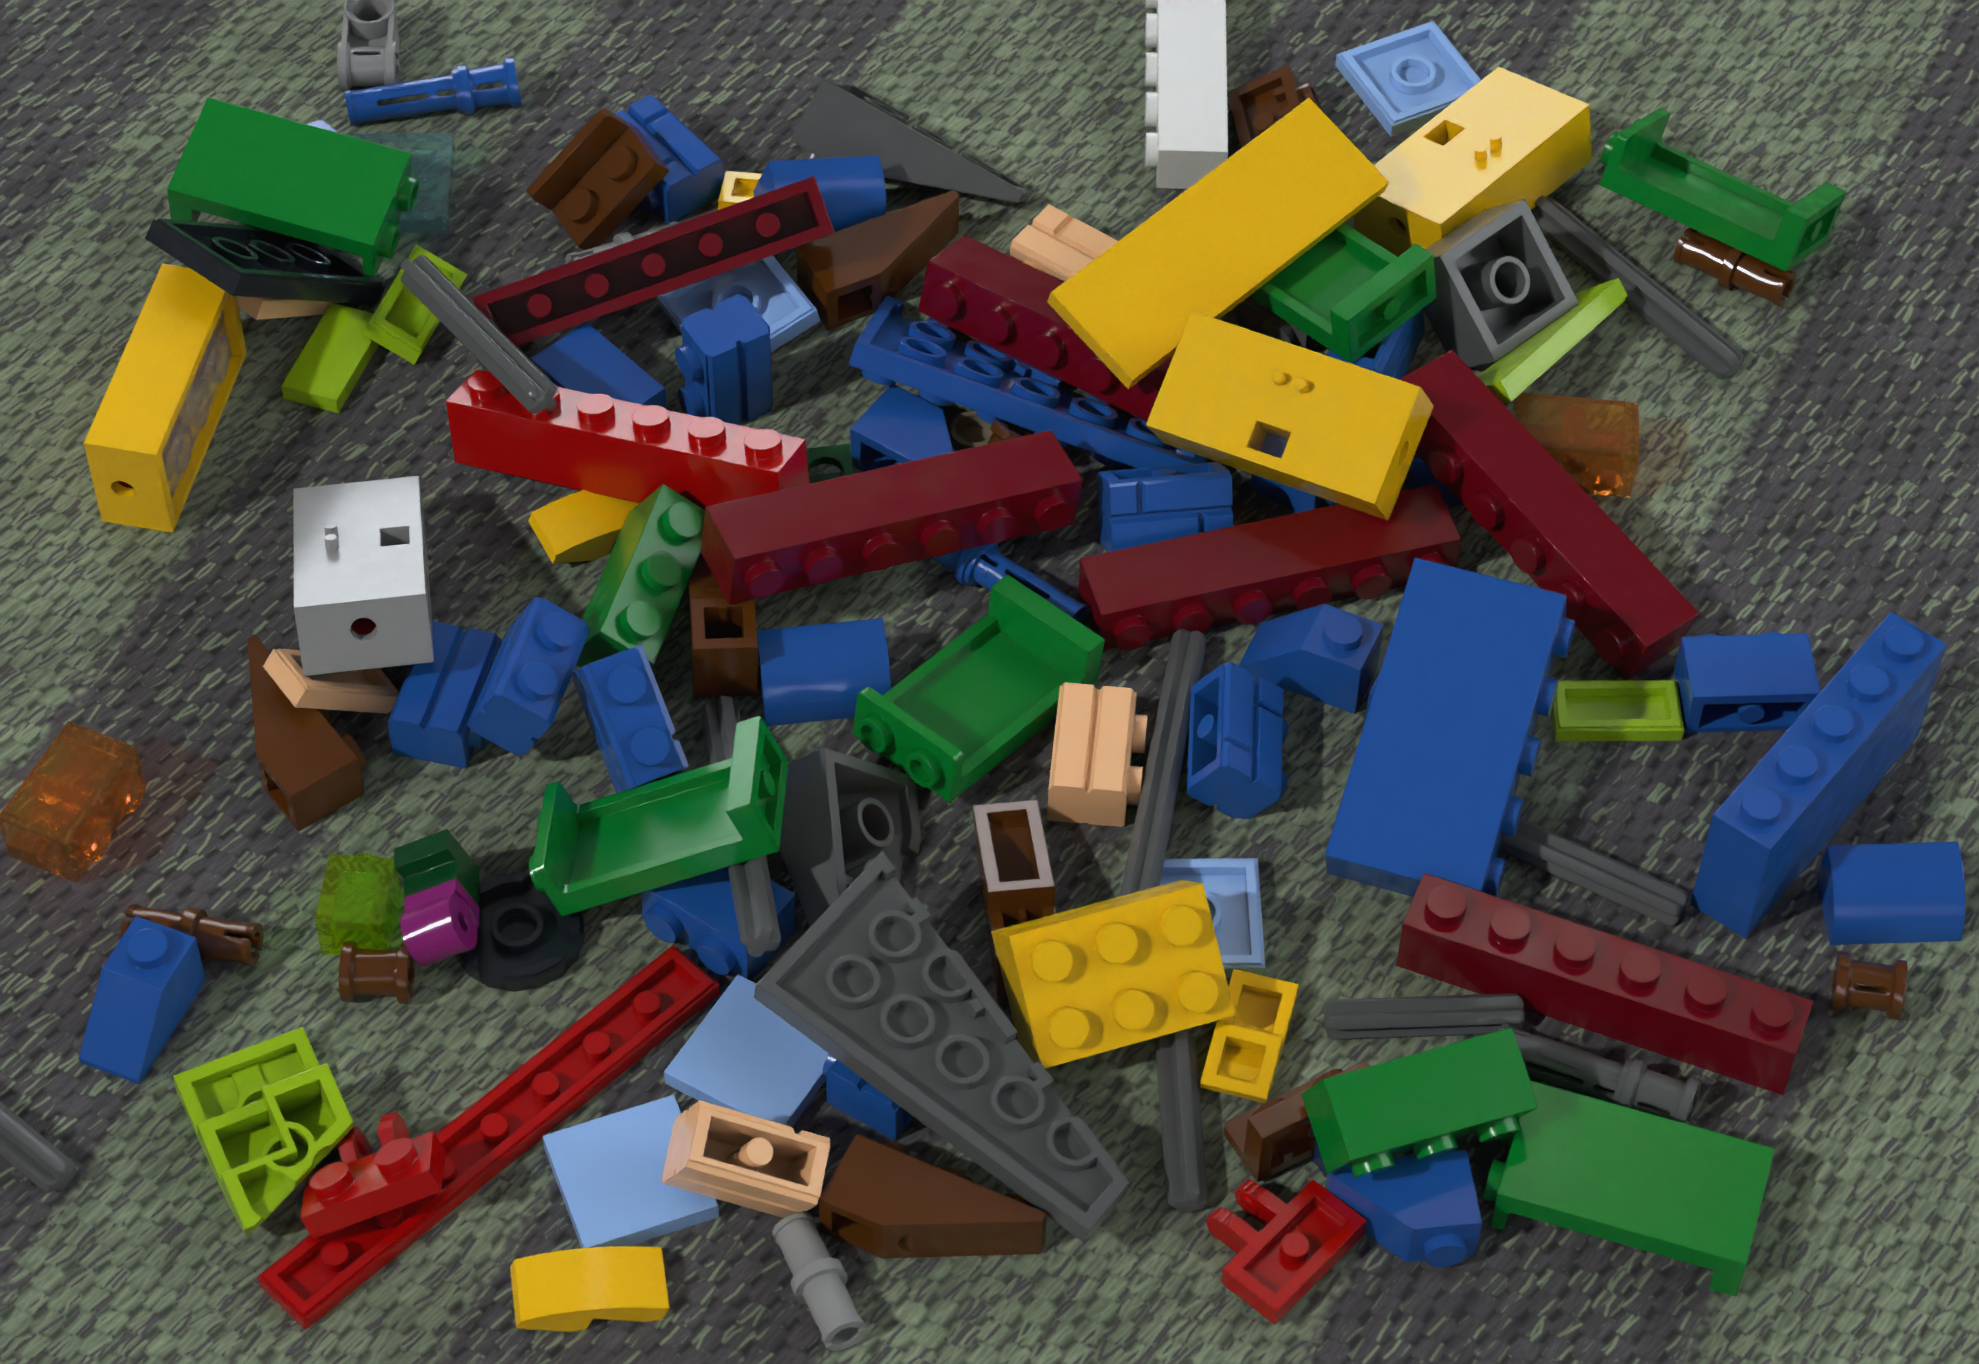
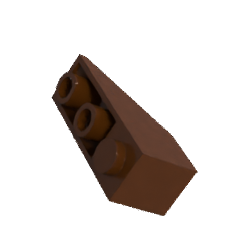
(862, 264)
(720, 638)
(298, 751)
(915, 1210)

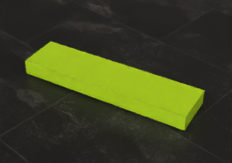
(1533, 357)

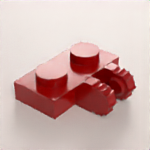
(374, 1182)
(1291, 1250)

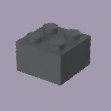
(1495, 284)

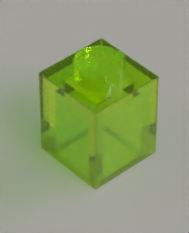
(357, 903)

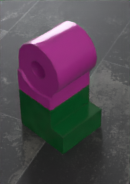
(438, 898)

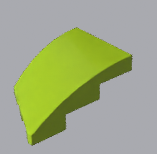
(264, 1120)

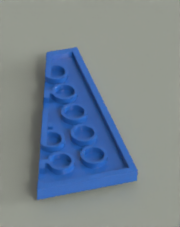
(1002, 388)

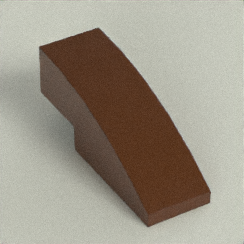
(1012, 869)

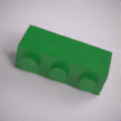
(644, 577)
(1420, 1103)

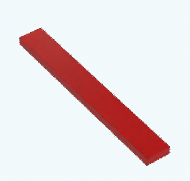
(499, 1130)

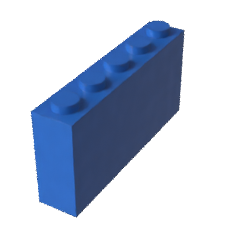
(1450, 732)
(1816, 774)

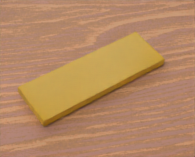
(1217, 241)

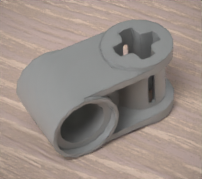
(368, 44)

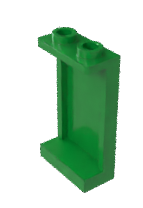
(294, 181)
(1716, 201)
(1350, 291)
(980, 692)
(663, 827)
(1634, 1181)

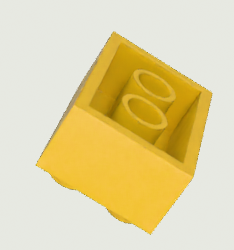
(1113, 973)

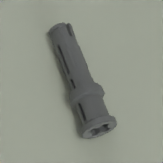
(1607, 1079)

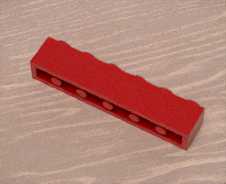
(619, 446)

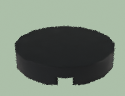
(521, 952)

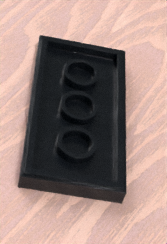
(264, 262)

